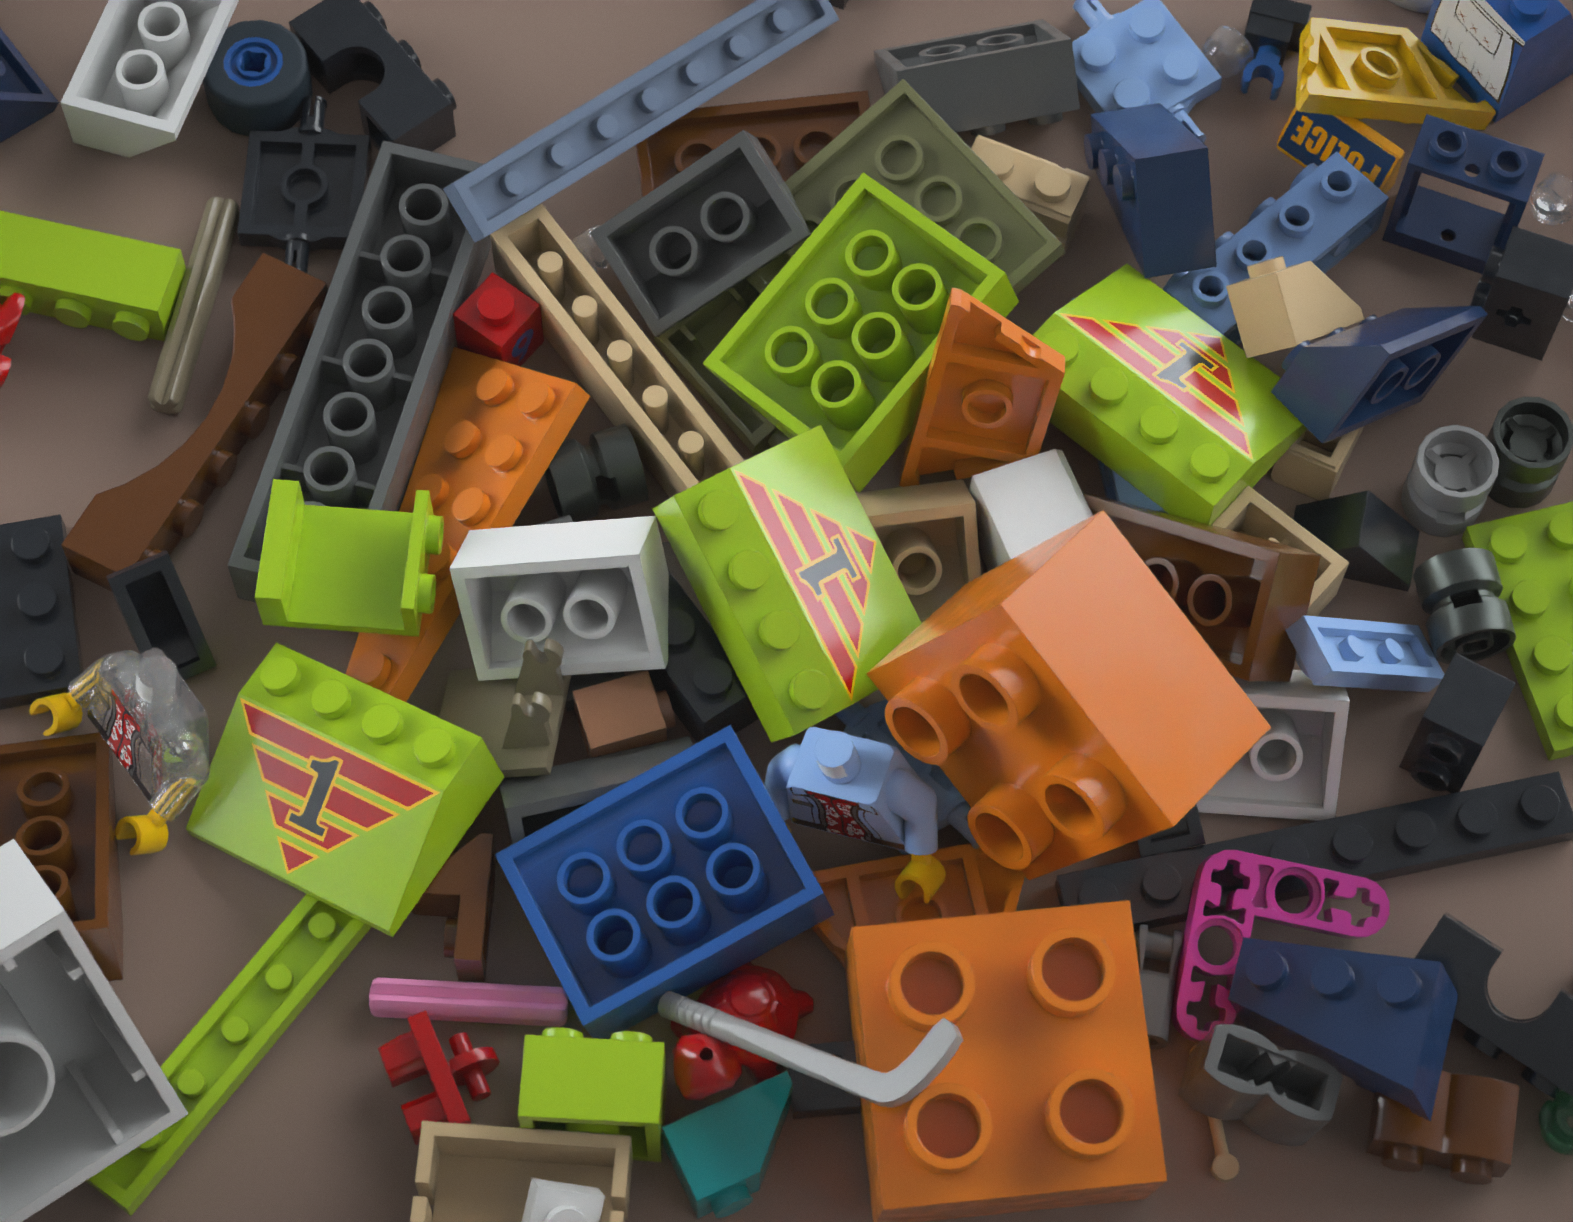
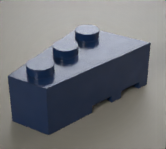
(1156, 186)
(1359, 1011)

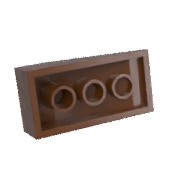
(1226, 583)
(63, 817)

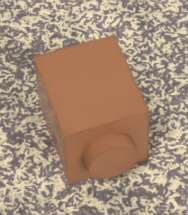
(622, 714)

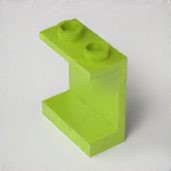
(347, 565)

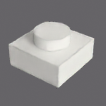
(562, 1202)

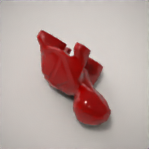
(752, 994)

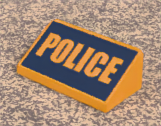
(1316, 137)

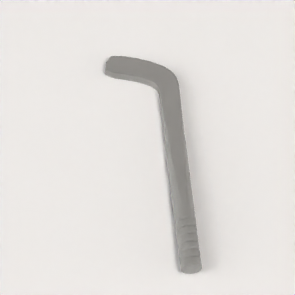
(881, 1088)

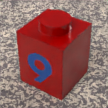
(499, 322)

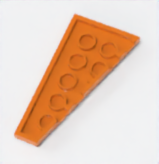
(480, 462)

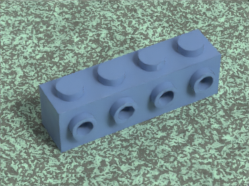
(1317, 220)

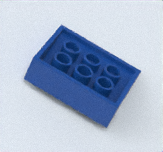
(663, 884)

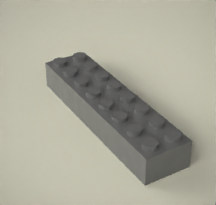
(374, 350)

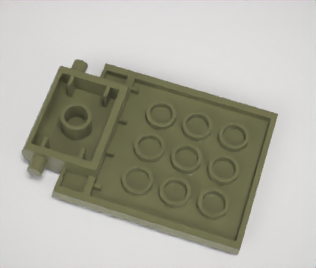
(922, 163)

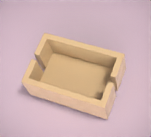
(488, 1170)

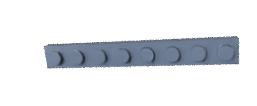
(632, 111)

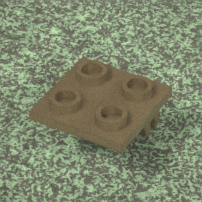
(513, 716)

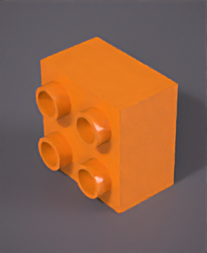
(1067, 702)
(1051, 1073)

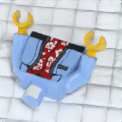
(862, 794)

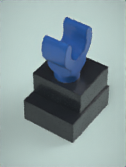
(1271, 31)

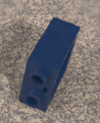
(1424, 214)

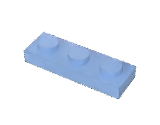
(1364, 654)

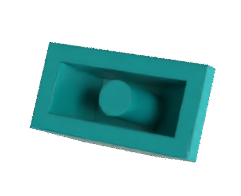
(728, 1146)

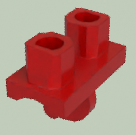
(421, 1054)

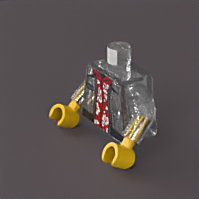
(151, 728)

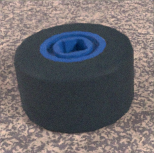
(258, 78)

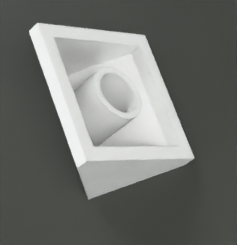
(1025, 505)

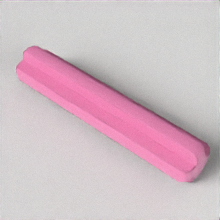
(469, 1001)

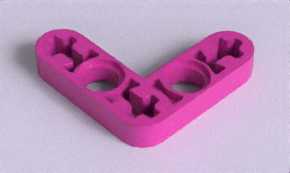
(1258, 902)

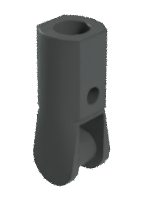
(1158, 987)

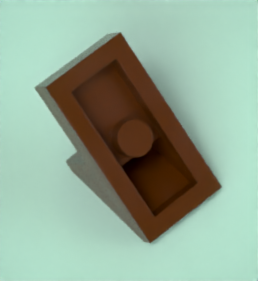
(465, 891)

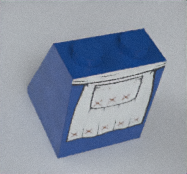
(1502, 47)

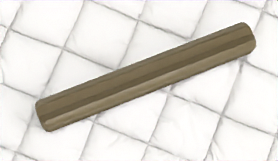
(194, 306)

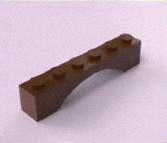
(151, 513)

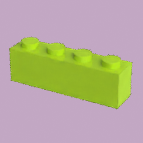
(90, 276)

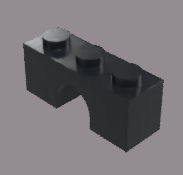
(351, 44)
(1538, 1042)

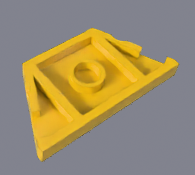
(1378, 76)

